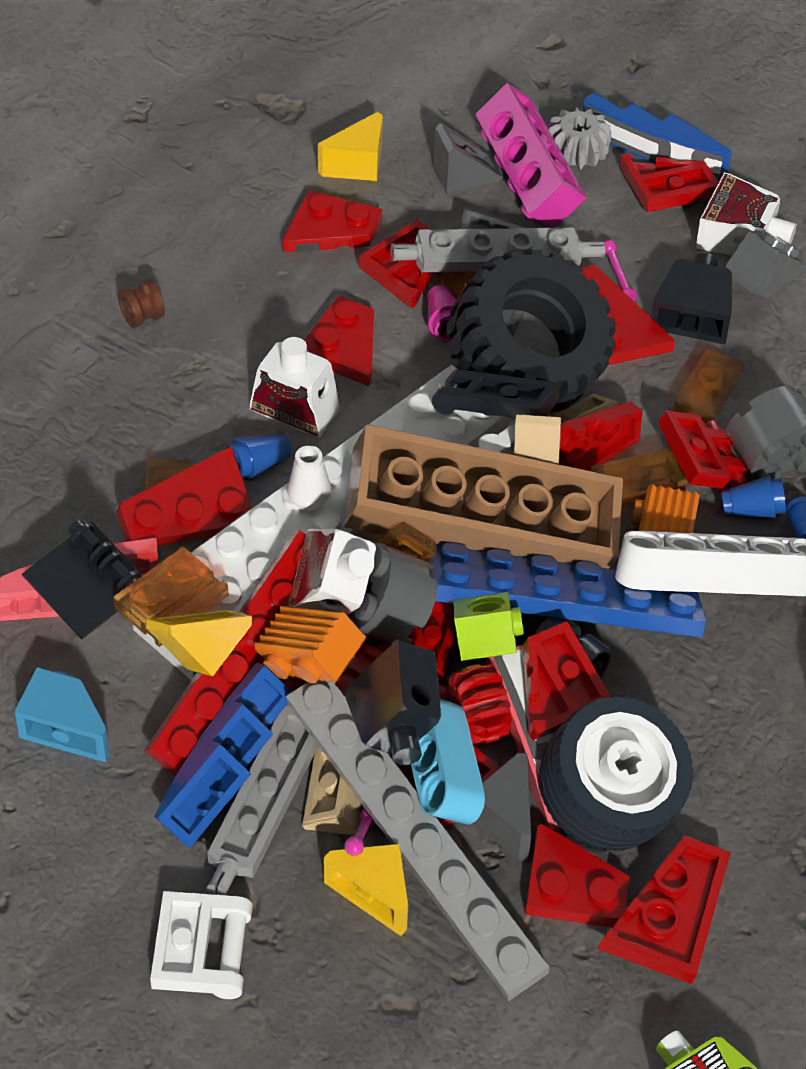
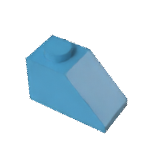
(61, 715)

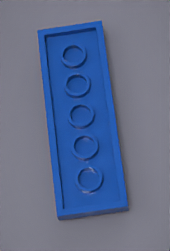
(563, 590)

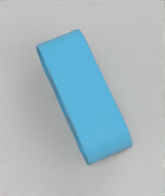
(448, 769)

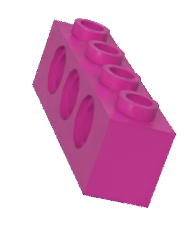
(530, 157)

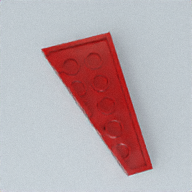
(207, 693)

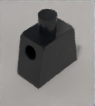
(695, 300)
(396, 701)

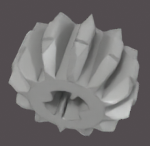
(581, 137)

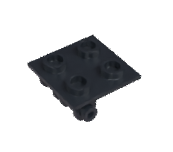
(82, 578)

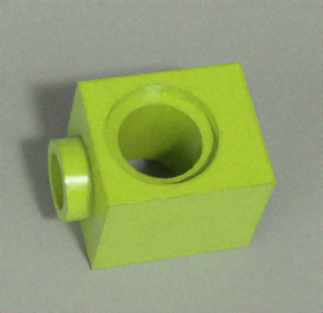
(487, 626)

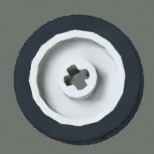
(615, 773)

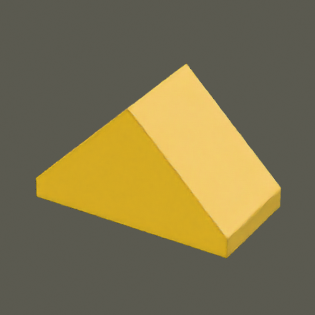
(353, 151)
(201, 639)
(371, 882)

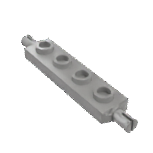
(471, 248)
(261, 802)

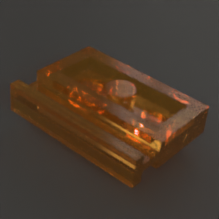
(170, 589)

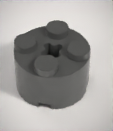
(772, 433)
(396, 596)

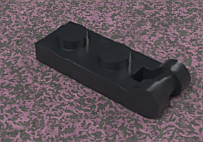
(495, 395)

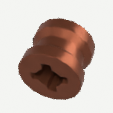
(141, 303)

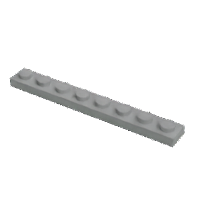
(422, 839)

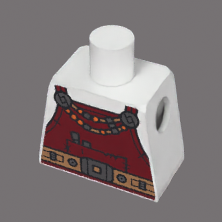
(734, 211)
(296, 388)
(333, 569)

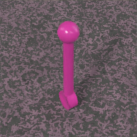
(610, 248)
(354, 845)

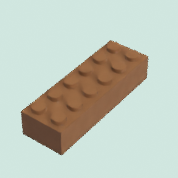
(482, 498)

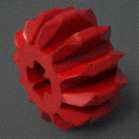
(484, 701)

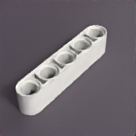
(712, 563)

